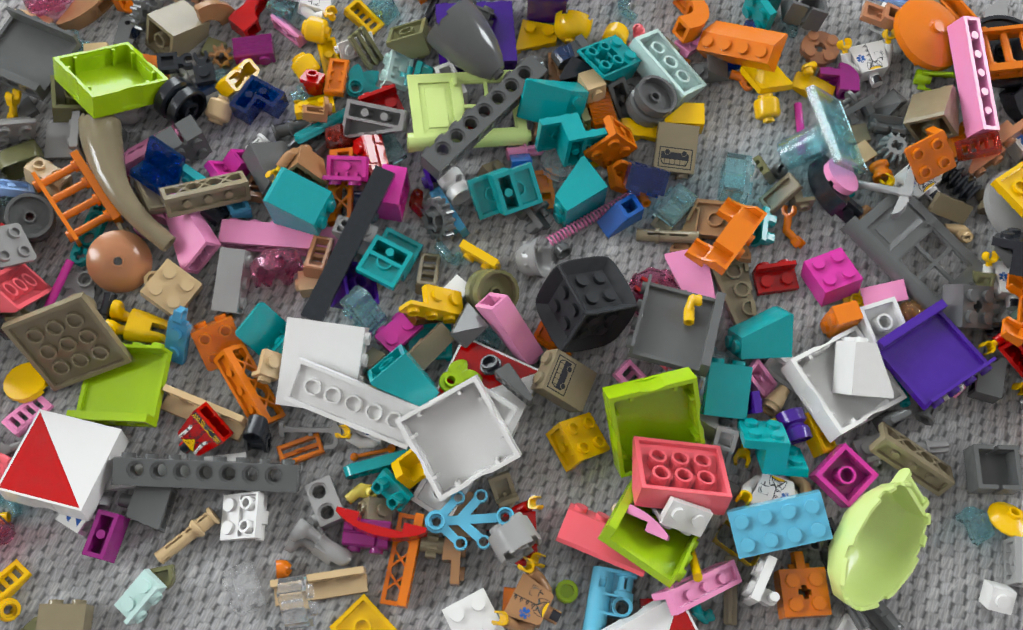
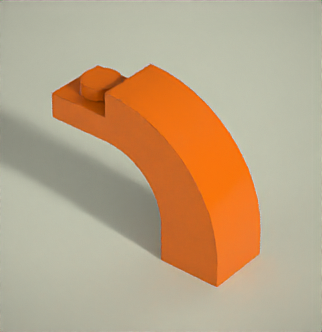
(692, 22)

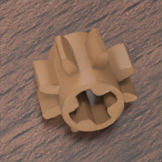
(221, 49)

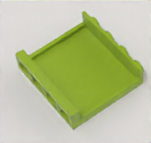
(128, 393)
(653, 554)

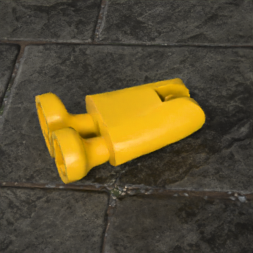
(138, 324)

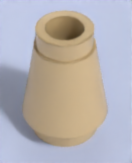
(775, 401)

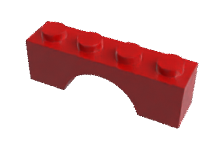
(246, 18)

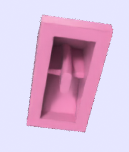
(761, 379)

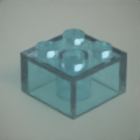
(735, 178)

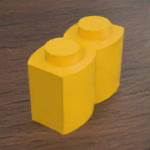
(236, 78)

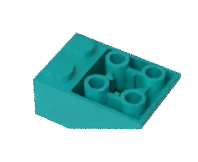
(611, 58)

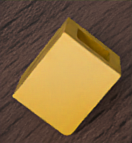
(408, 469)

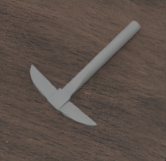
(904, 192)

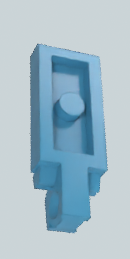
(460, 227)
(178, 335)

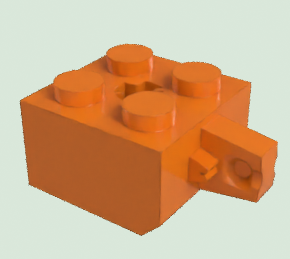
(808, 580)

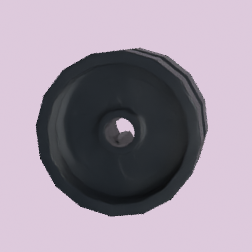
(178, 100)

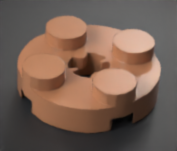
(824, 40)

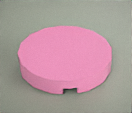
(843, 179)

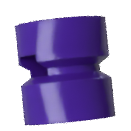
(793, 422)

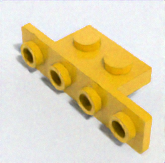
(437, 304)

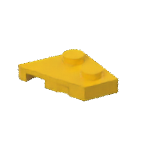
(535, 36)

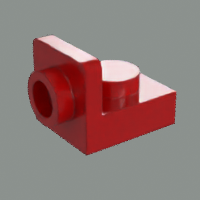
(313, 82)

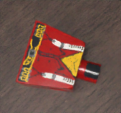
(203, 431)

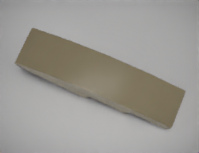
(432, 345)

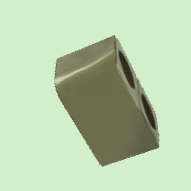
(15, 158)

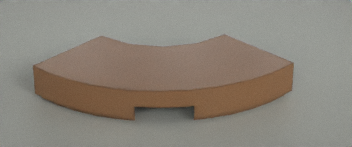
(213, 10)

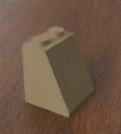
(175, 29)
(933, 108)

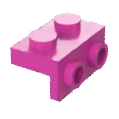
(347, 168)
(396, 332)

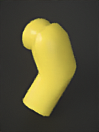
(359, 491)

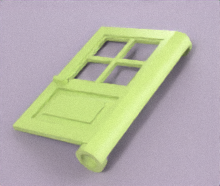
(439, 101)

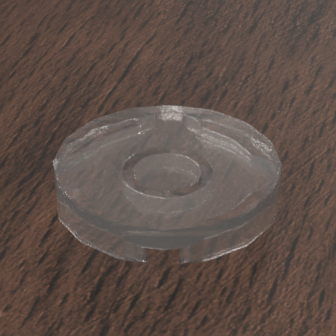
(553, 167)

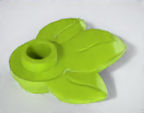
(458, 373)

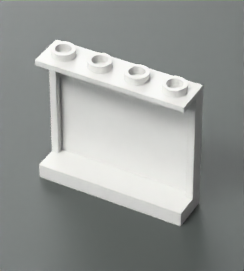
(326, 344)

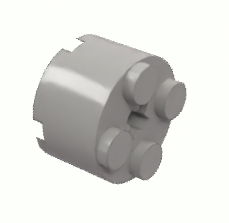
(514, 539)

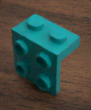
(262, 329)

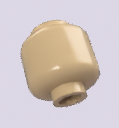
(218, 110)

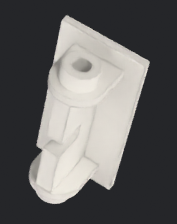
(347, 51)

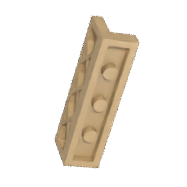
(183, 404)
(334, 583)

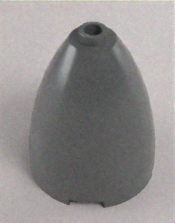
(468, 41)

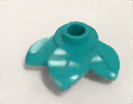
(363, 80)

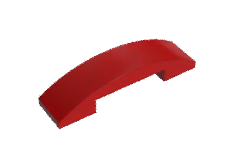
(409, 531)

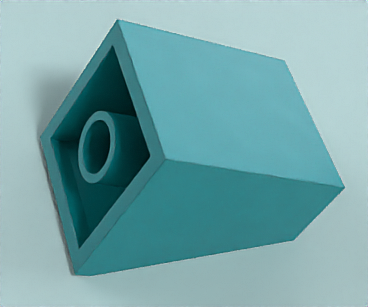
(579, 193)
(299, 203)
(762, 335)
(403, 377)

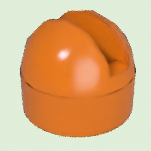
(283, 568)

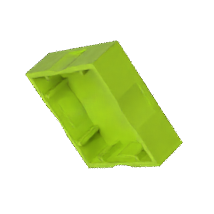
(109, 79)
(652, 407)

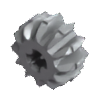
(892, 149)

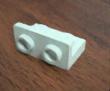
(394, 65)
(140, 596)

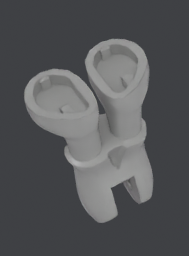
(320, 545)

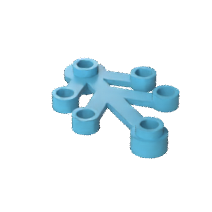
(464, 519)

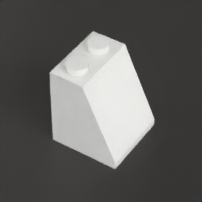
(860, 369)

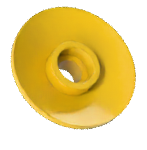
(1006, 518)

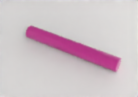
(799, 116)
(56, 289)

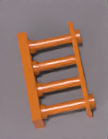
(1011, 67)
(88, 181)

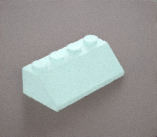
(665, 61)

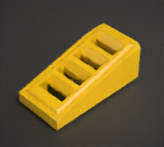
(354, 18)
(18, 583)

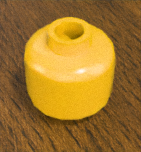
(618, 29)
(316, 30)
(302, 62)
(766, 108)

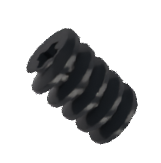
(960, 183)

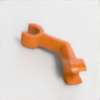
(794, 239)

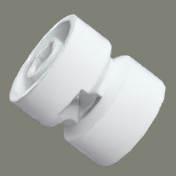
(455, 186)

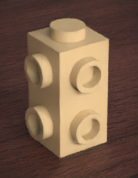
(44, 168)

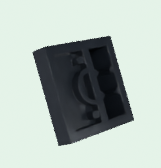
(1012, 239)

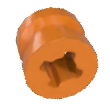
(879, 169)

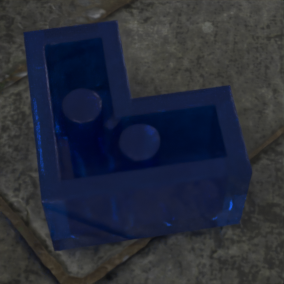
(257, 97)
(645, 179)

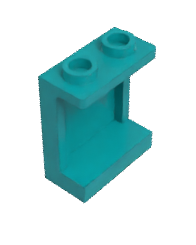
(727, 389)

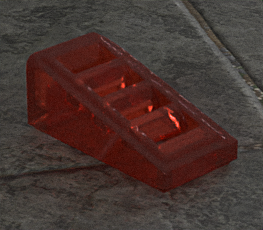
(985, 137)

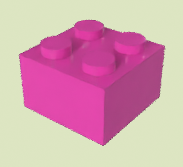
(397, 195)
(831, 276)
(843, 475)

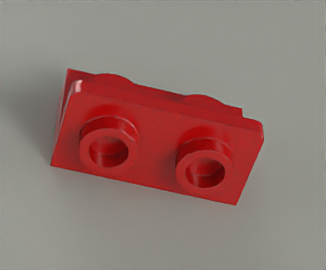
(384, 96)
(775, 277)

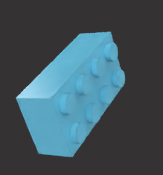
(779, 524)

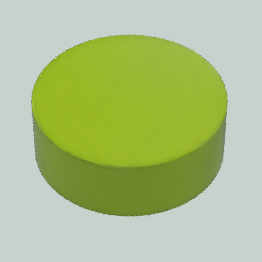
(566, 591)

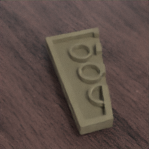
(738, 291)

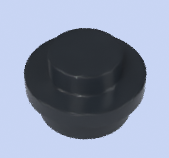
(490, 364)

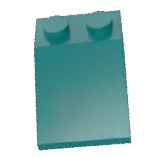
(551, 99)

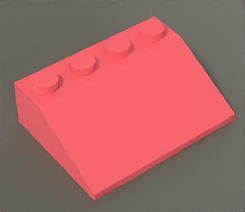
(679, 470)

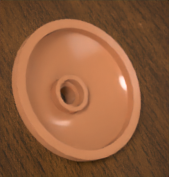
(135, 261)

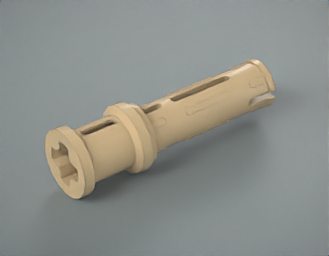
(195, 529)

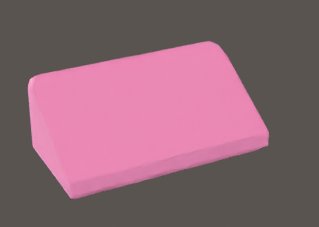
(288, 30)

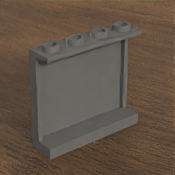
(29, 50)
(662, 335)

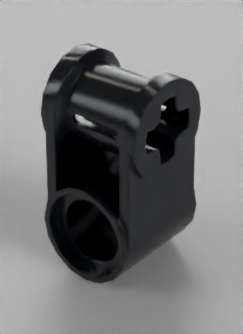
(257, 434)

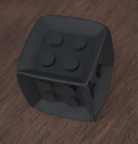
(585, 303)

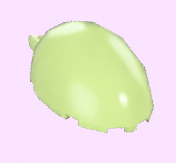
(878, 543)

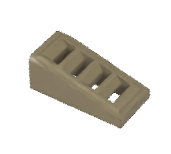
(420, 282)

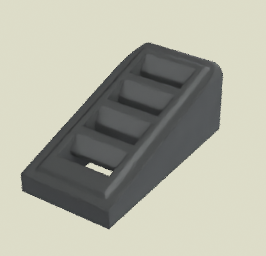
(509, 378)
(891, 417)

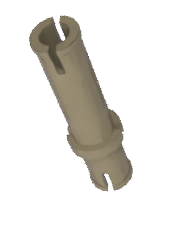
(669, 236)

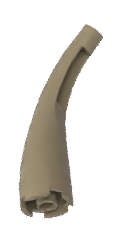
(104, 152)

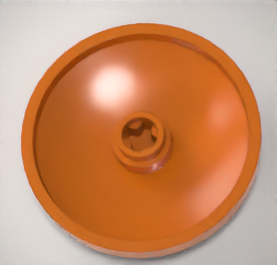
(923, 33)

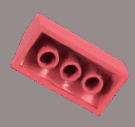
(20, 288)
(581, 532)

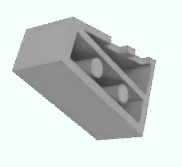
(372, 119)
(232, 280)

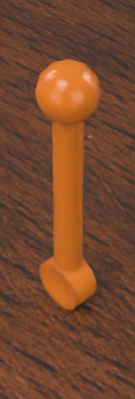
(390, 448)

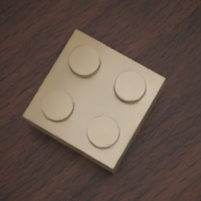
(171, 288)

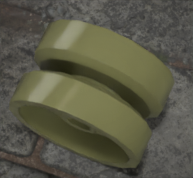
(488, 281)

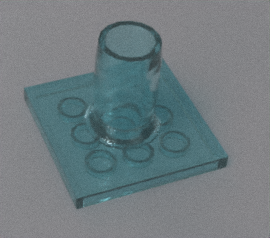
(829, 135)

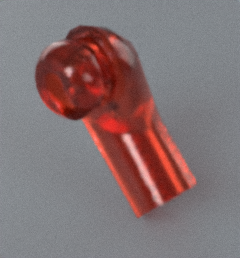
(415, 202)

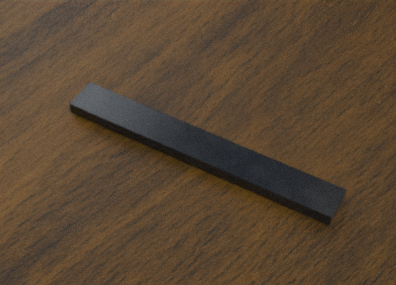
(348, 244)

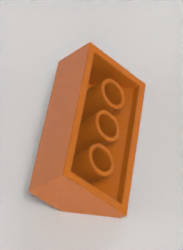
(742, 45)

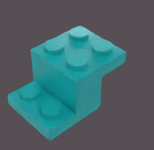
(761, 11)
(566, 136)
(504, 191)
(389, 258)
(772, 447)

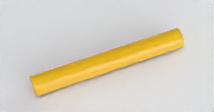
(695, 568)

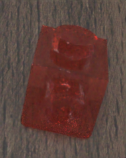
(336, 139)

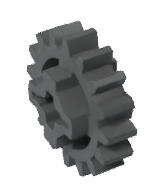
(141, 9)
(438, 218)

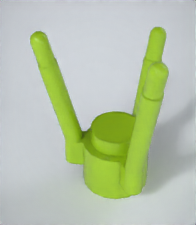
(924, 77)

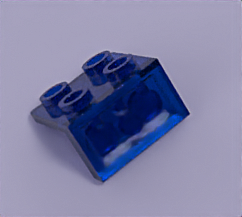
(160, 166)

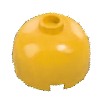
(572, 24)

